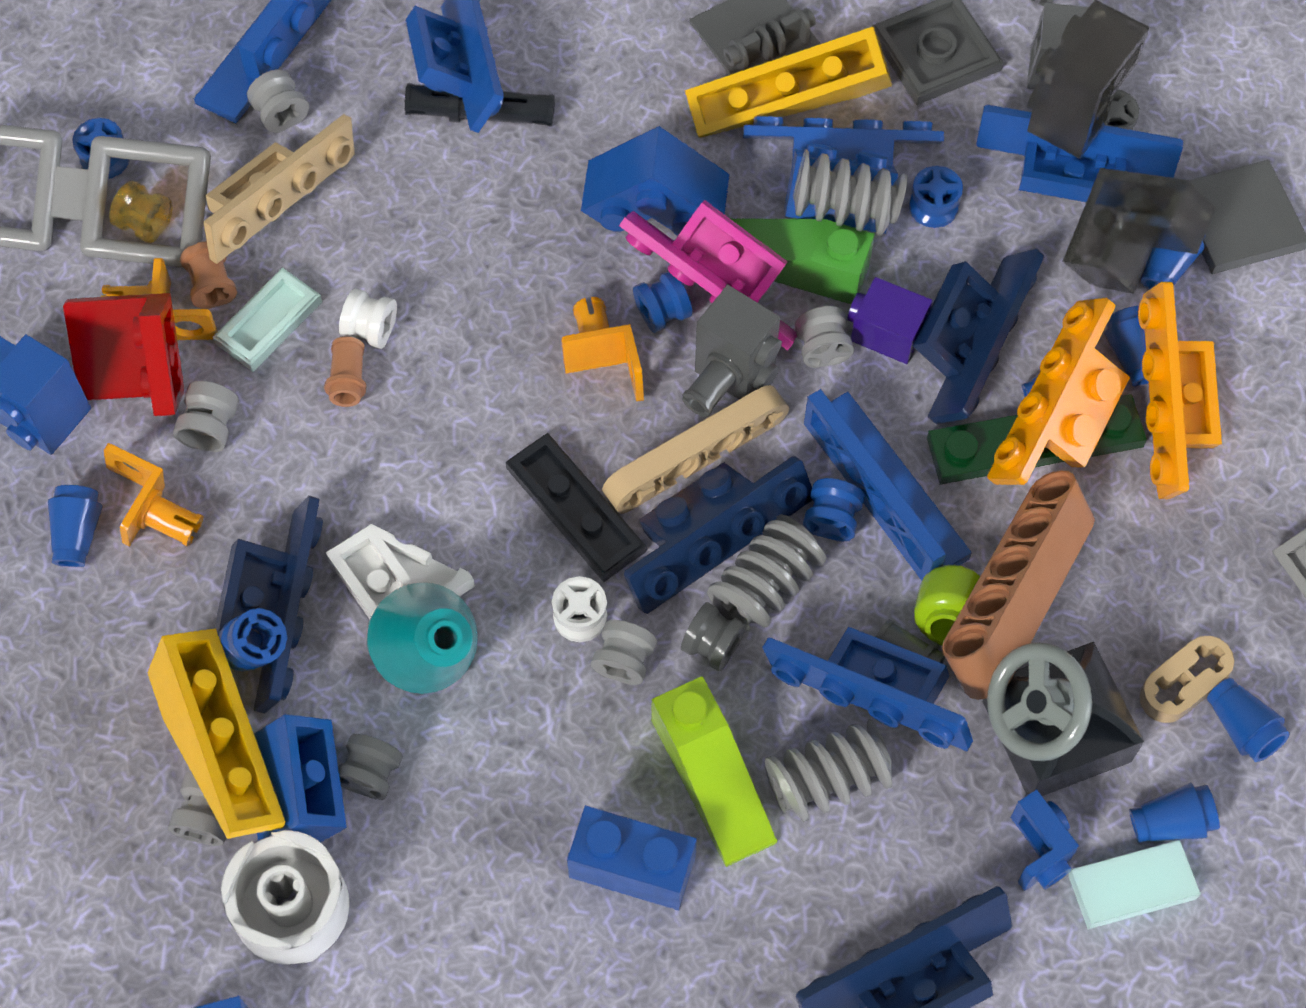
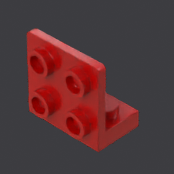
(126, 348)

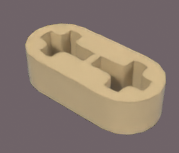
(1178, 669)

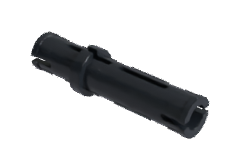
(515, 106)

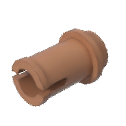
(346, 372)

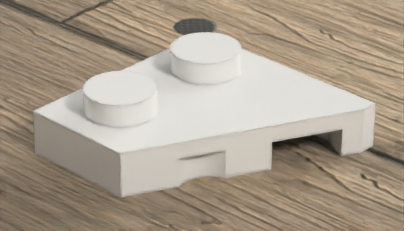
(378, 564)

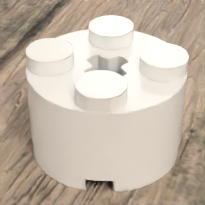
(274, 868)

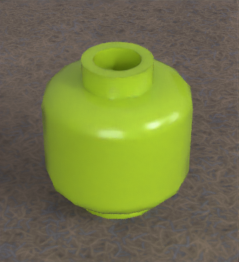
(942, 599)

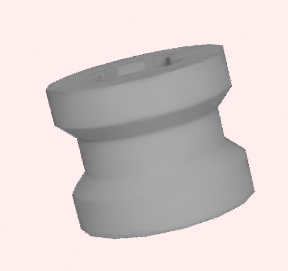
(277, 100)
(824, 336)
(624, 652)

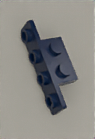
(970, 327)
(710, 525)
(273, 582)
(922, 967)

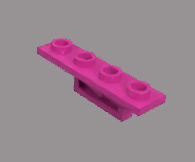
(712, 254)

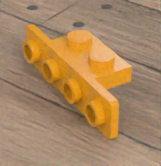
(1181, 392)
(1067, 401)

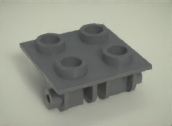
(754, 31)

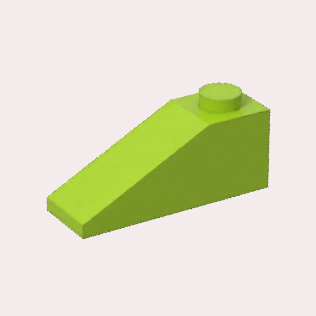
(712, 770)

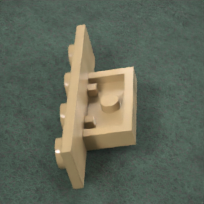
(272, 185)

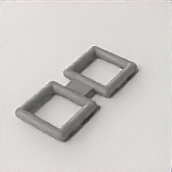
(82, 194)

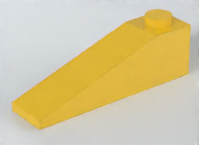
(792, 84)
(214, 731)

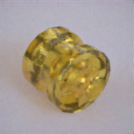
(140, 211)

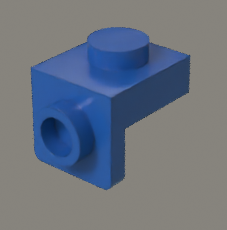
(1048, 834)

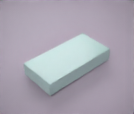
(267, 319)
(1134, 884)

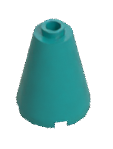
(403, 637)

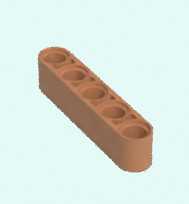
(1019, 580)

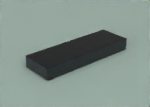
(576, 507)

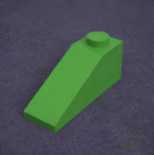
(819, 254)

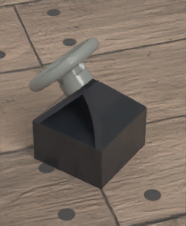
(1060, 716)

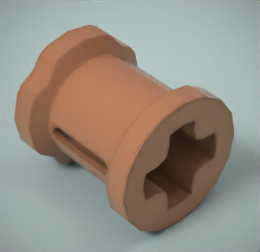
(208, 279)

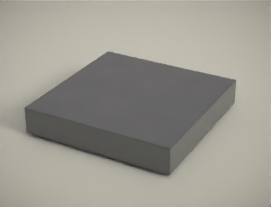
(937, 49)
(1250, 218)

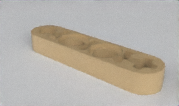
(695, 448)

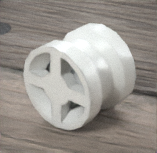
(368, 318)
(579, 597)

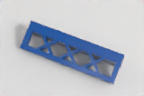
(888, 486)

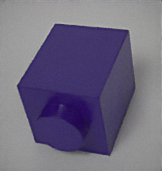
(888, 319)

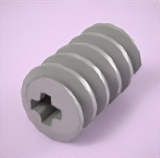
(848, 193)
(765, 571)
(830, 769)

